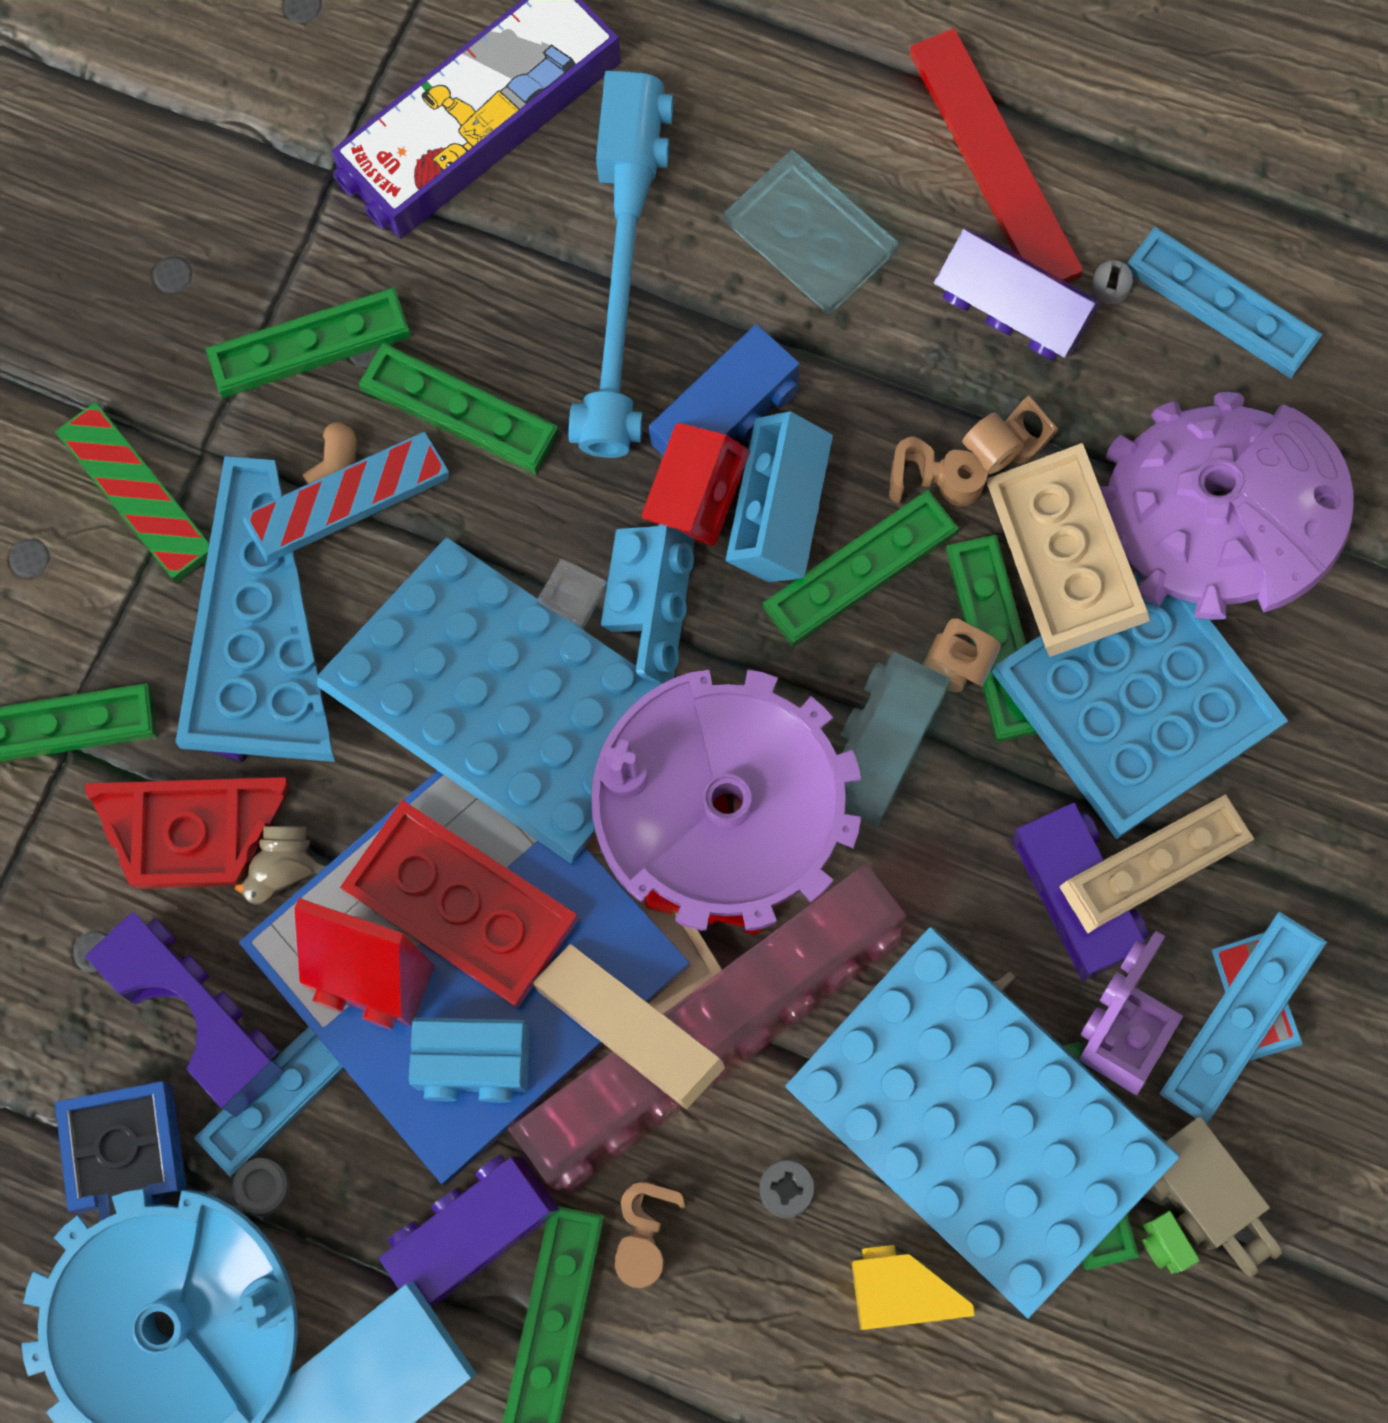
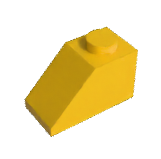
(902, 1291)

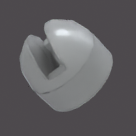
(1101, 278)

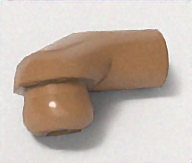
(338, 452)

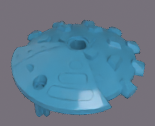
(199, 1267)

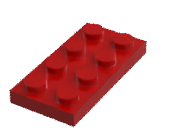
(460, 903)

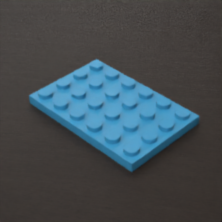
(490, 692)
(982, 1121)

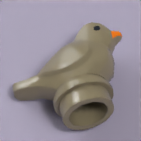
(278, 864)

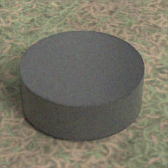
(261, 1186)

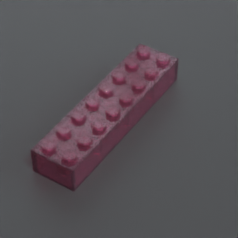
(725, 1015)

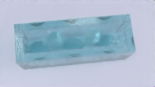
(889, 732)

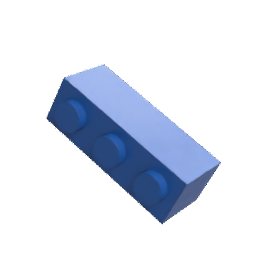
(733, 391)

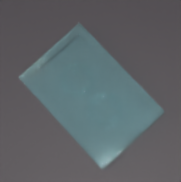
(810, 231)

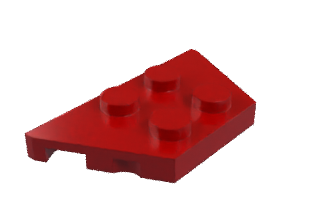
(187, 828)

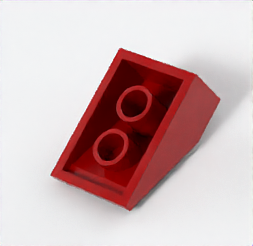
(359, 965)

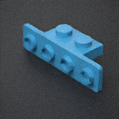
(649, 594)

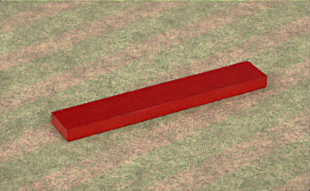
(993, 155)

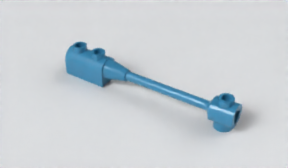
(629, 158)

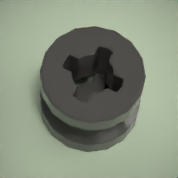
(785, 1198)

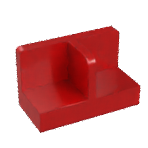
(696, 482)

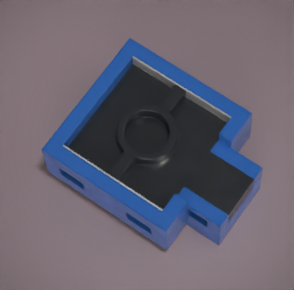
(120, 1145)

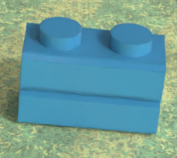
(469, 1057)

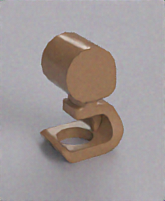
(1001, 442)
(958, 475)
(961, 659)
(638, 1258)

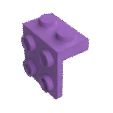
(1135, 1026)

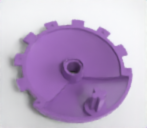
(1263, 539)
(709, 740)

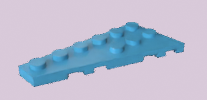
(252, 645)

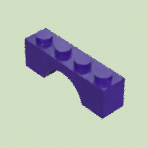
(227, 1058)

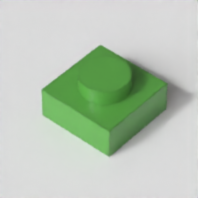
(1168, 1244)

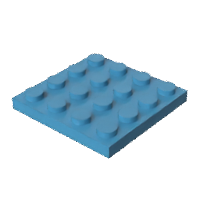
(1142, 710)

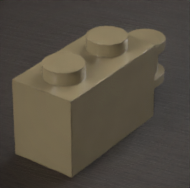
(1215, 1197)

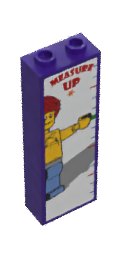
(474, 110)

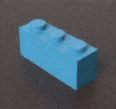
(779, 497)

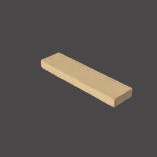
(1156, 863)
(629, 1026)

